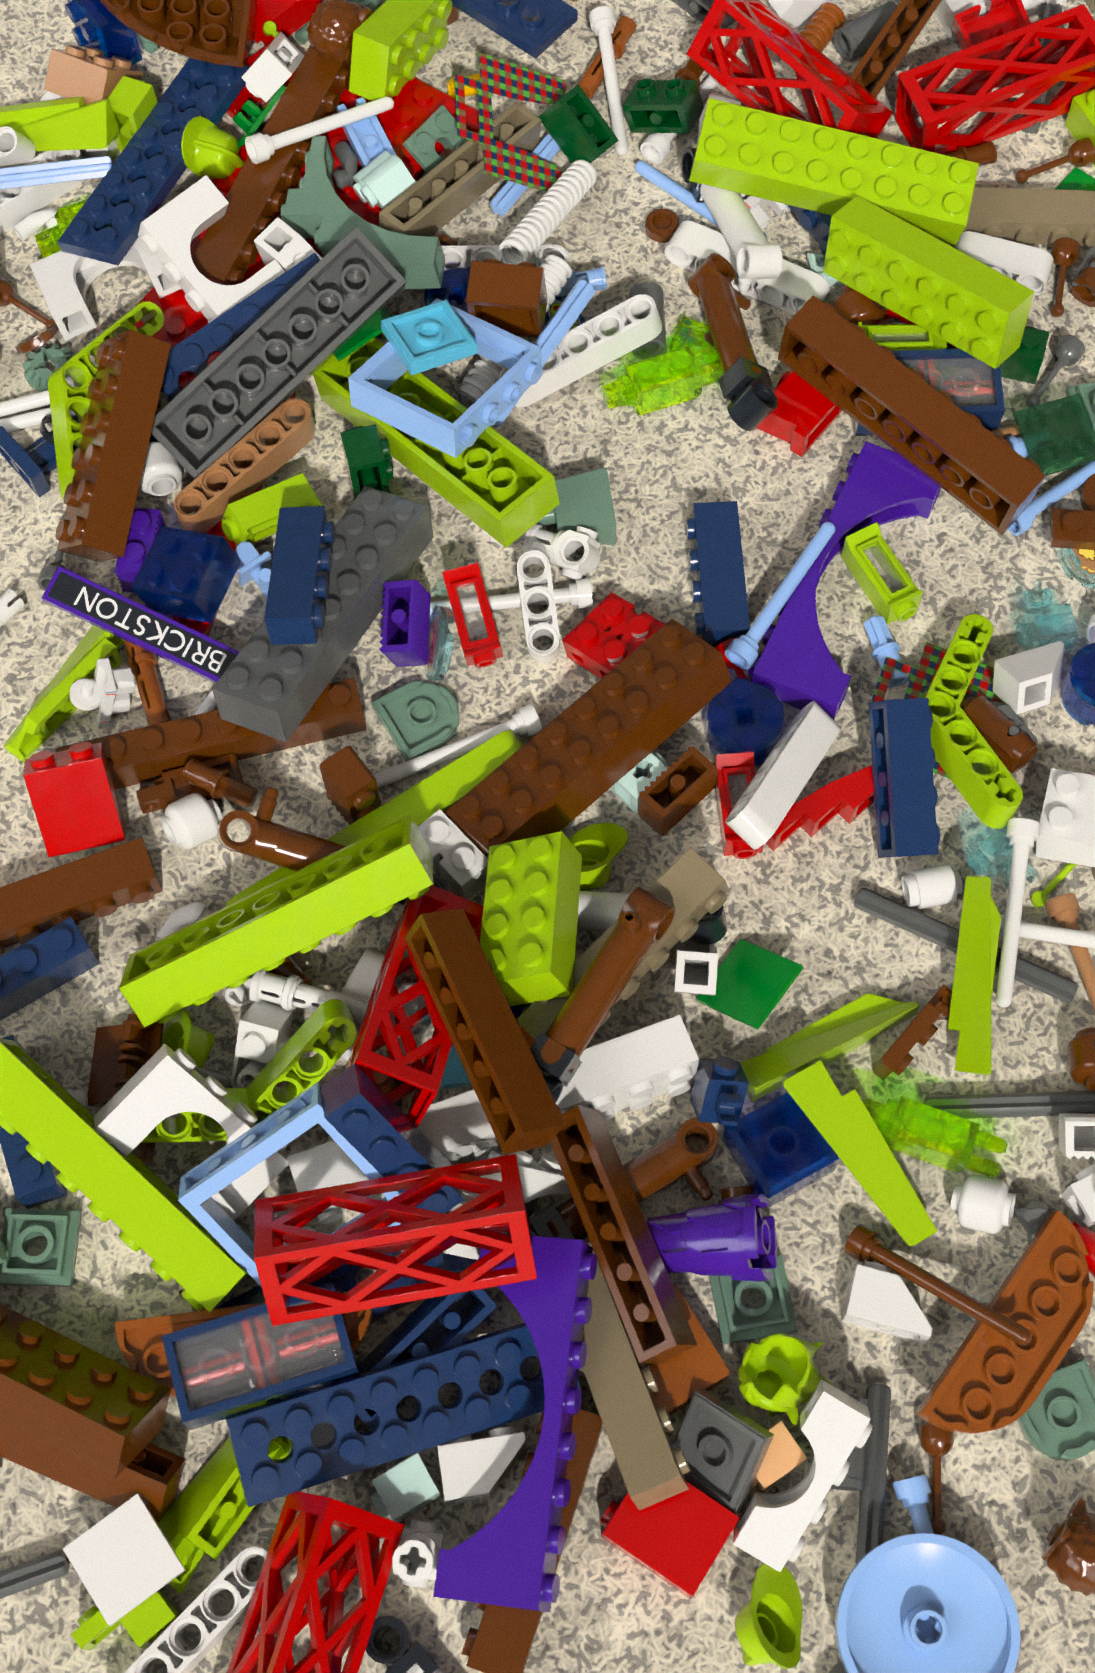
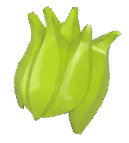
(780, 1374)

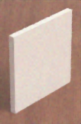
(124, 1559)

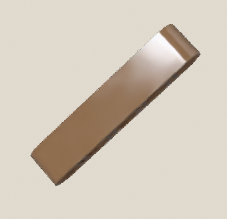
(250, 451)

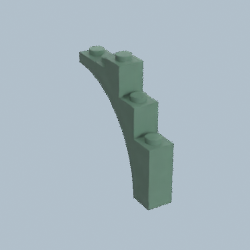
(320, 214)

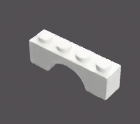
(775, 1522)

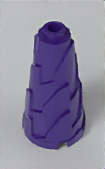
(719, 1239)

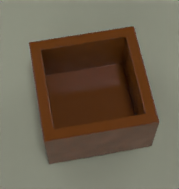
(508, 296)

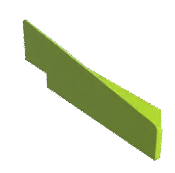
(54, 703)
(824, 1041)
(210, 1510)

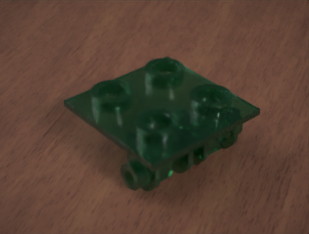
(1057, 434)

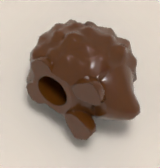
(333, 28)
(1072, 1549)

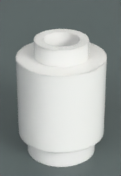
(931, 886)

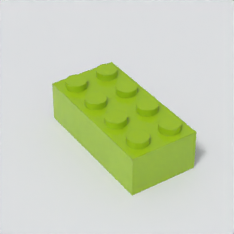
(396, 45)
(532, 916)

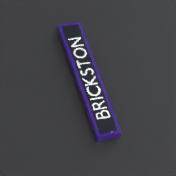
(138, 625)

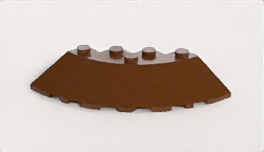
(194, 28)

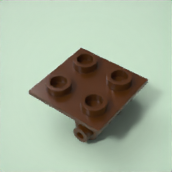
(120, 1055)

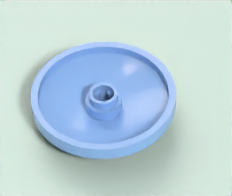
(926, 1610)

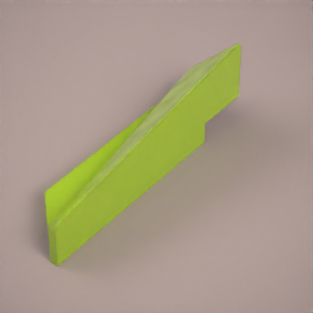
(63, 123)
(975, 977)
(862, 1148)

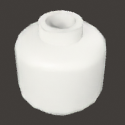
(160, 471)
(191, 821)
(983, 1204)

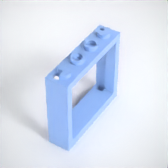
(378, 373)
(246, 1153)

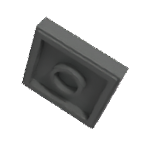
(721, 1449)

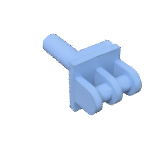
(253, 566)

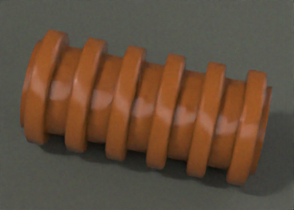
(823, 24)

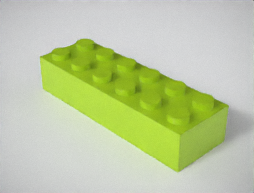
(927, 281)

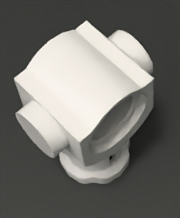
(563, 547)
(418, 1552)

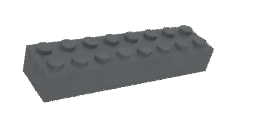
(277, 353)
(277, 685)

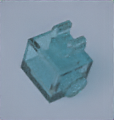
(1046, 623)
(991, 855)

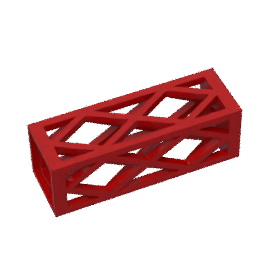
(968, 96)
(861, 109)
(385, 999)
(291, 1268)
(286, 1613)

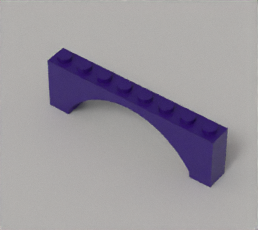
(796, 658)
(517, 1551)

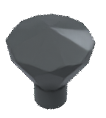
(1032, 1216)

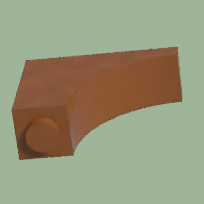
(690, 1370)

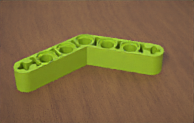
(82, 371)
(956, 740)
(326, 1031)

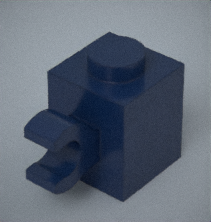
(719, 1090)

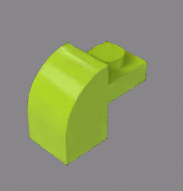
(142, 1623)

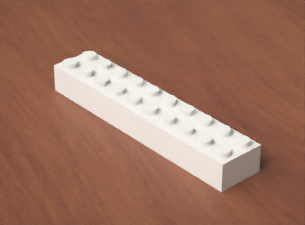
(611, 1078)

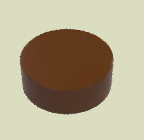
(661, 225)

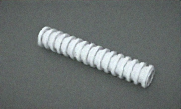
(548, 213)
(487, 371)

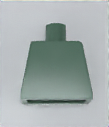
(585, 503)

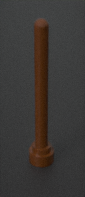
(865, 1245)

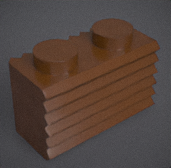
(350, 785)
(677, 790)

